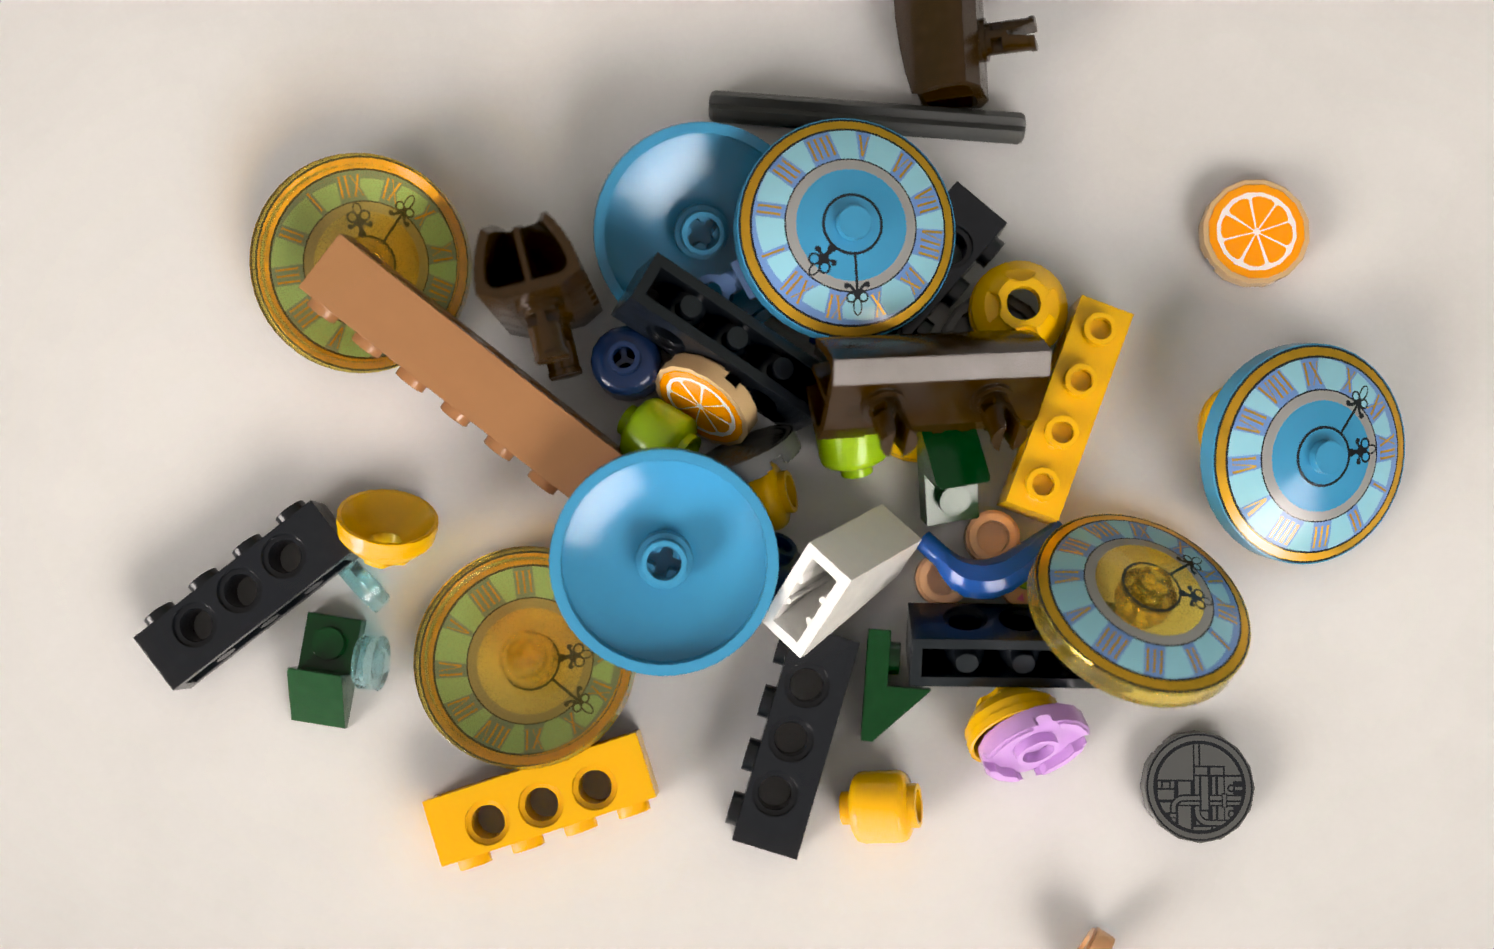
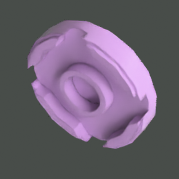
(1033, 739)

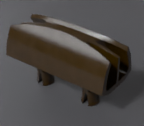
(948, 48)
(536, 289)
(929, 384)

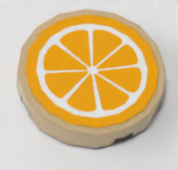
(1254, 233)
(701, 391)

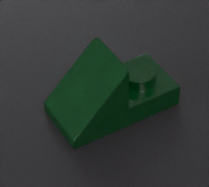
(949, 475)
(322, 682)
(883, 702)

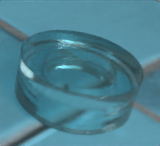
(365, 586)
(370, 662)

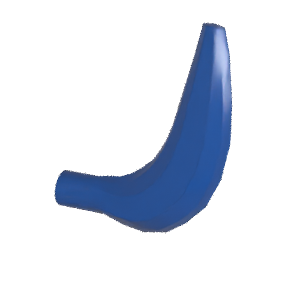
(985, 577)

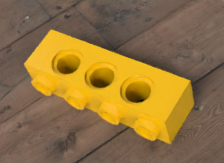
(1077, 384)
(456, 812)

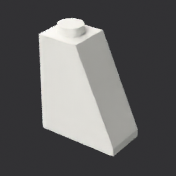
(839, 577)

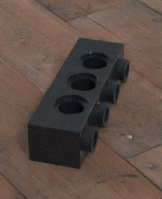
(978, 241)
(694, 319)
(170, 632)
(981, 648)
(783, 825)

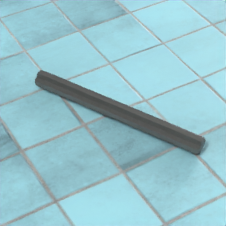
(901, 118)

